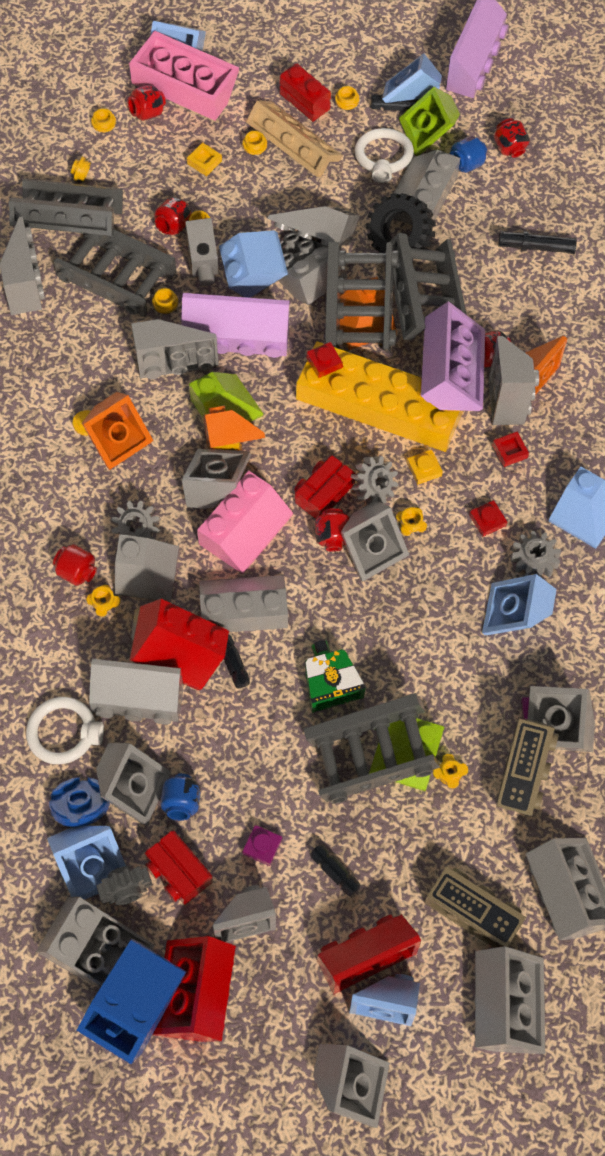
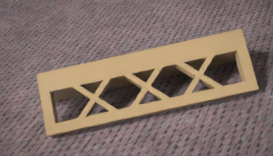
(292, 137)

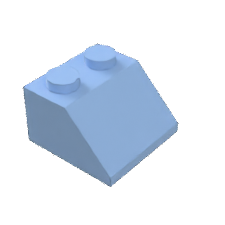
(253, 261)

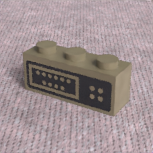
(526, 766)
(475, 908)

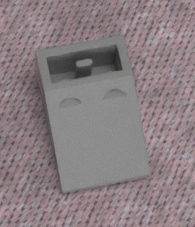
(323, 222)
(306, 267)
(21, 272)
(172, 348)
(87, 941)

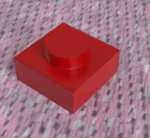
(324, 360)
(510, 449)
(488, 518)

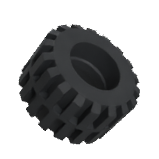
(392, 206)

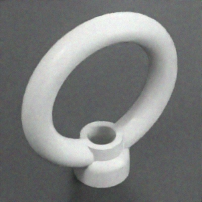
(382, 169)
(91, 730)

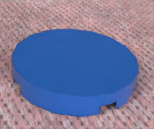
(77, 802)

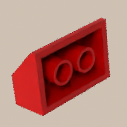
(178, 639)
(368, 952)
(202, 996)

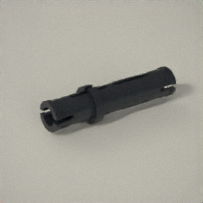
(537, 242)

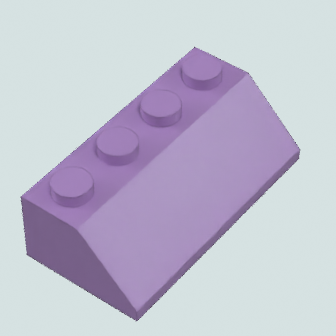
(476, 47)
(240, 322)
(453, 360)

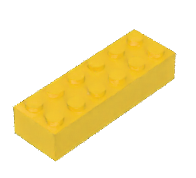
(378, 398)

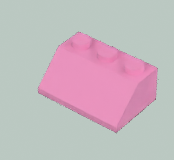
(244, 523)

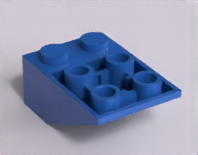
(131, 1002)

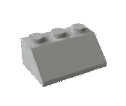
(429, 180)
(511, 384)
(245, 603)
(135, 691)
(569, 886)
(509, 1001)

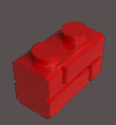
(305, 92)
(324, 487)
(178, 868)

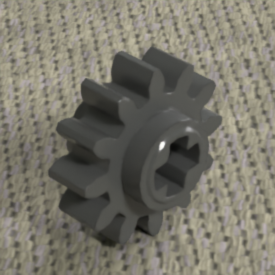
(124, 885)

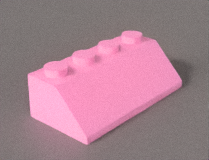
(184, 74)

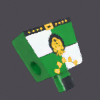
(331, 678)

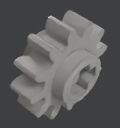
(374, 480)
(131, 515)
(525, 553)

